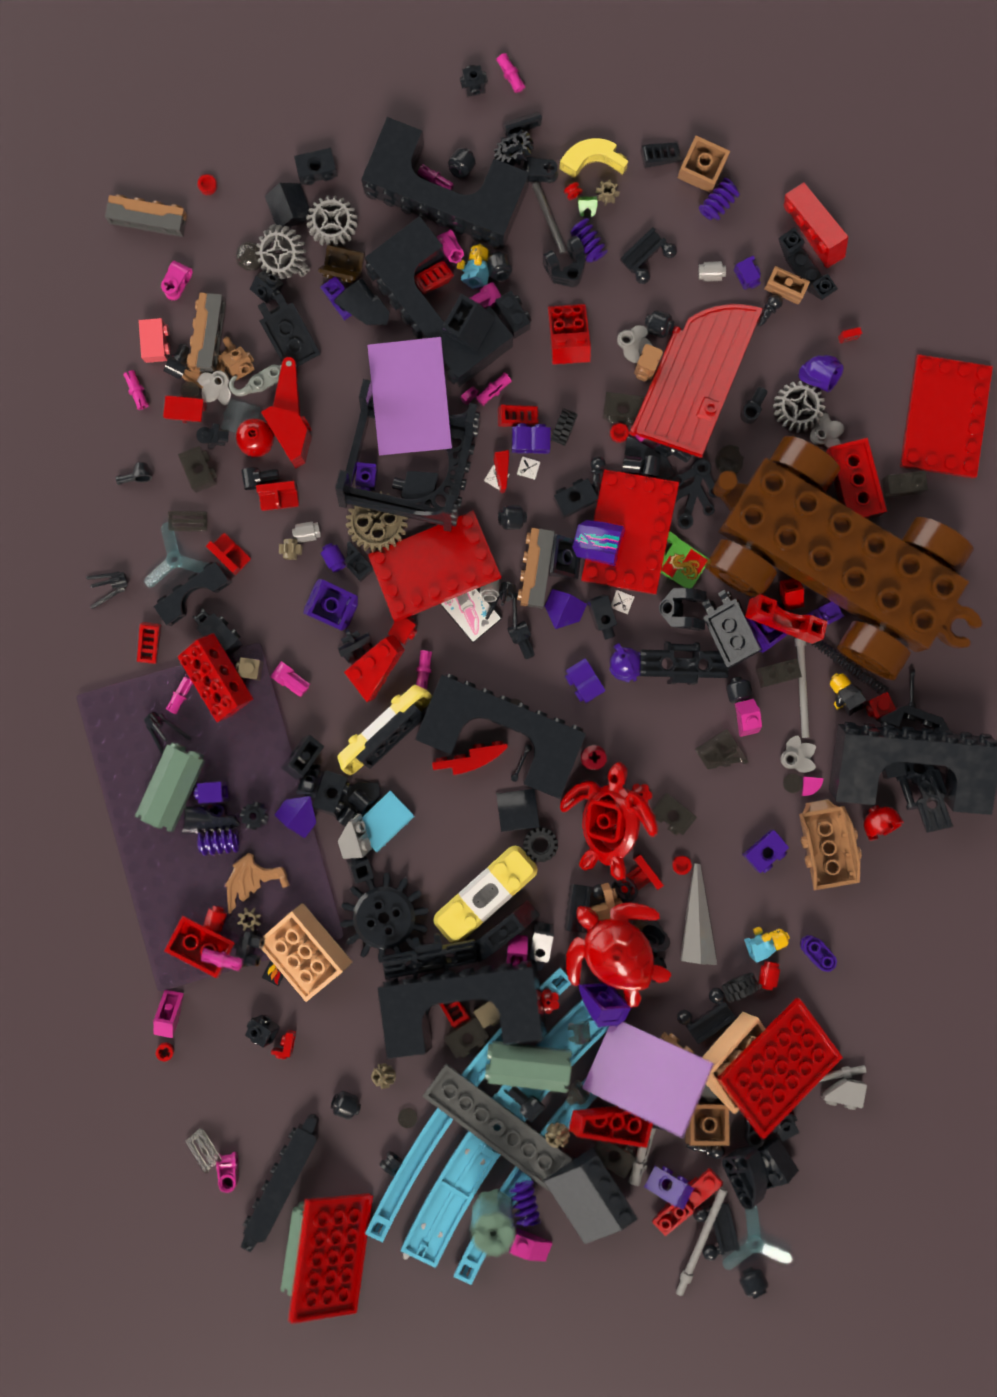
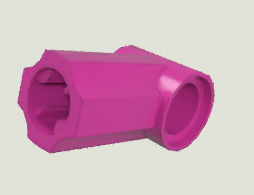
(450, 246)
(487, 296)
(286, 676)

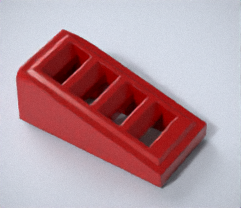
(442, 272)
(502, 422)
(501, 463)
(141, 642)
(455, 1023)

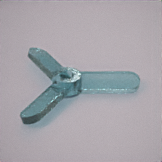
(172, 551)
(762, 1247)

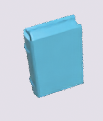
(386, 820)

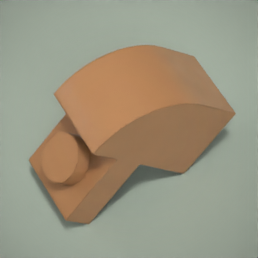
(611, 900)

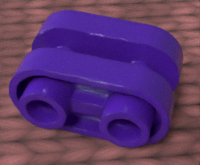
(818, 953)

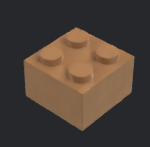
(703, 164)
(708, 1125)

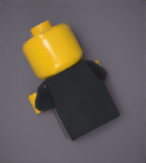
(848, 695)

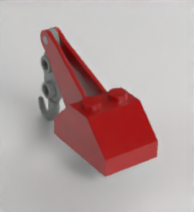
(285, 414)

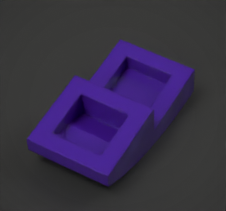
(332, 290)
(830, 612)

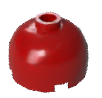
(255, 445)
(881, 821)

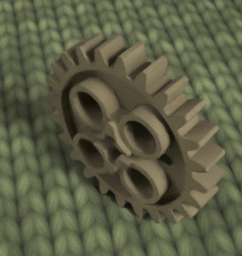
(390, 531)

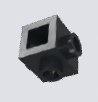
(473, 80)
(266, 286)
(261, 812)
(262, 1030)
(787, 1127)

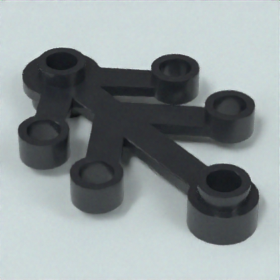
(695, 490)

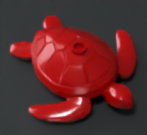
(610, 820)
(616, 950)

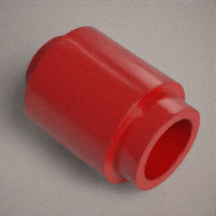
(215, 919)
(769, 975)

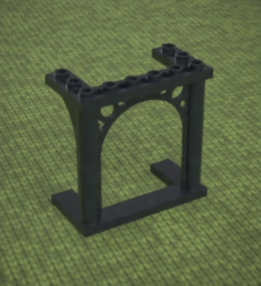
(462, 426)

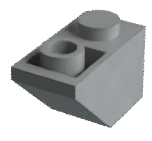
(354, 839)
(846, 1092)

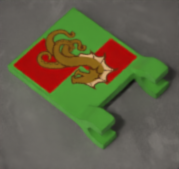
(682, 562)

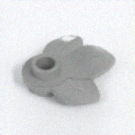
(637, 342)
(213, 389)
(829, 431)
(801, 755)

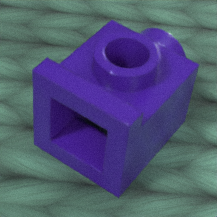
(748, 273)
(371, 470)

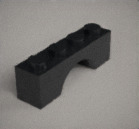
(173, 607)

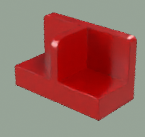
(184, 408)
(278, 495)
(229, 553)

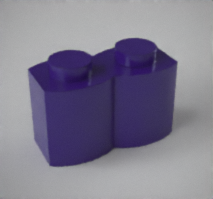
(531, 439)
(585, 681)

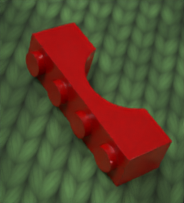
(804, 627)

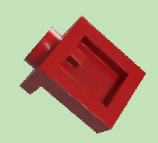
(879, 705)
(288, 1045)

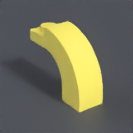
(591, 151)

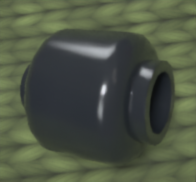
(461, 162)
(499, 266)
(659, 324)
(512, 517)
(739, 690)
(345, 1105)
(753, 1283)

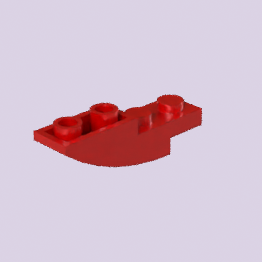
(478, 757)
(672, 1216)

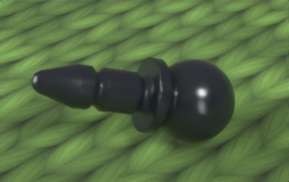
(774, 302)
(597, 465)
(714, 1151)

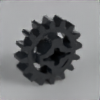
(514, 148)

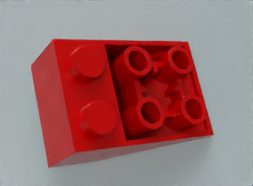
(569, 334)

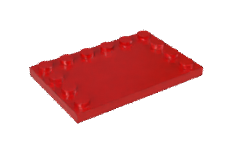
(946, 416)
(646, 512)
(434, 567)
(779, 1068)
(330, 1257)

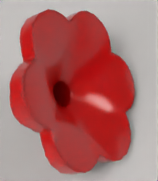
(644, 789)
(553, 997)

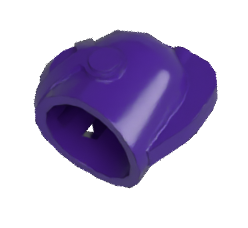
(822, 372)
(625, 663)

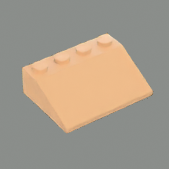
(305, 952)
(727, 1049)

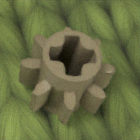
(608, 187)
(290, 549)
(249, 924)
(383, 1076)
(557, 1135)

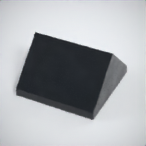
(288, 204)
(563, 558)

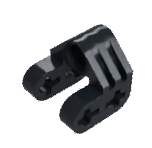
(552, 266)
(675, 617)

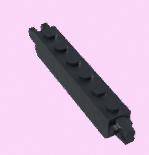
(279, 1187)

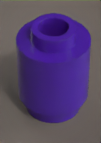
(333, 557)

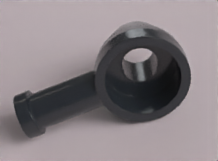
(140, 474)

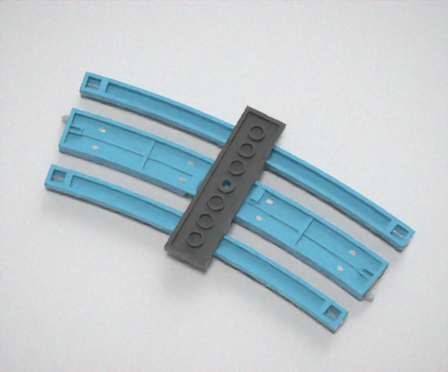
(493, 1130)

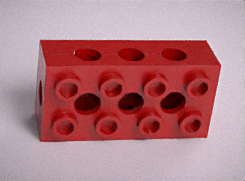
(865, 472)
(215, 677)

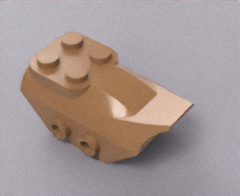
(830, 845)

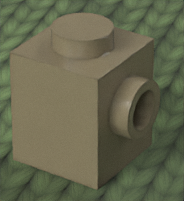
(249, 668)
(487, 1014)

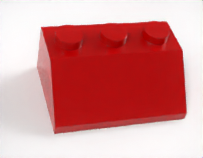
(191, 940)

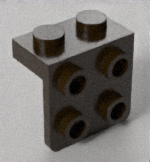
(342, 263)

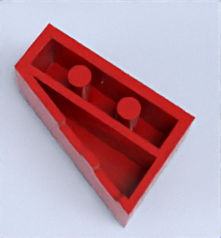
(373, 668)

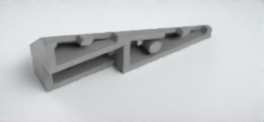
(698, 937)

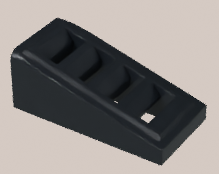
(653, 148)

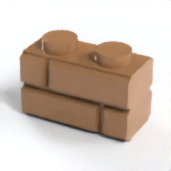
(787, 285)
(648, 362)

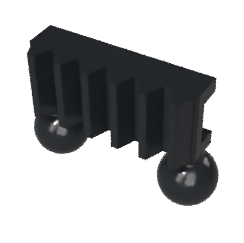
(643, 250)
(580, 896)
(711, 1021)
(723, 1230)

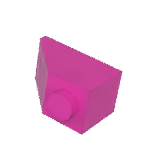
(748, 717)
(517, 949)
(168, 1014)
(530, 1246)

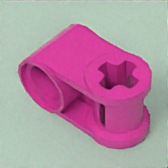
(177, 278)
(228, 1168)

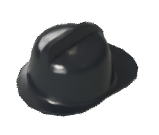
(654, 933)

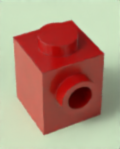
(791, 594)
(404, 630)

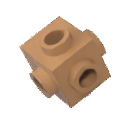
(238, 362)

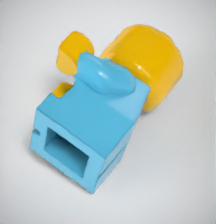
(476, 269)
(765, 945)

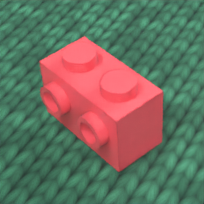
(154, 340)

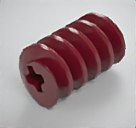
(598, 751)

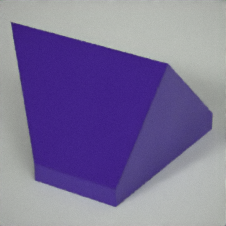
(564, 608)
(297, 815)

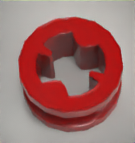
(573, 191)
(162, 1046)

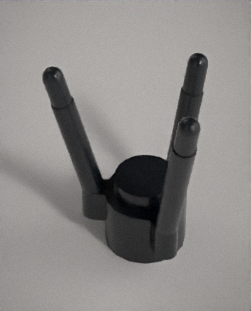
(116, 579)
(506, 593)
(154, 723)

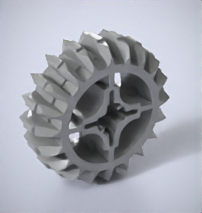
(341, 209)
(280, 243)
(791, 404)

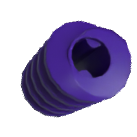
(719, 199)
(591, 248)
(218, 842)
(526, 1203)

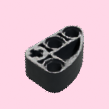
(747, 1175)

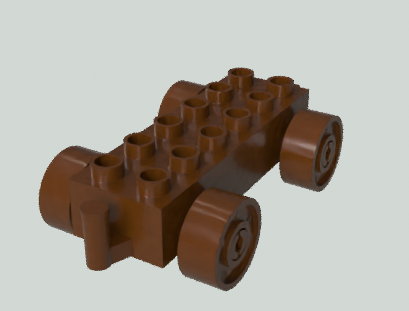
(893, 584)

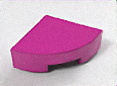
(469, 395)
(811, 785)

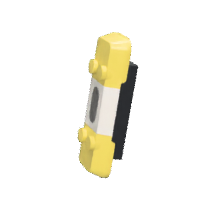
(385, 731)
(485, 894)

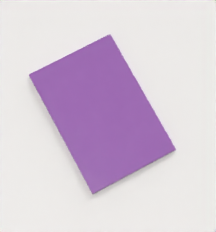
(410, 396)
(648, 1077)

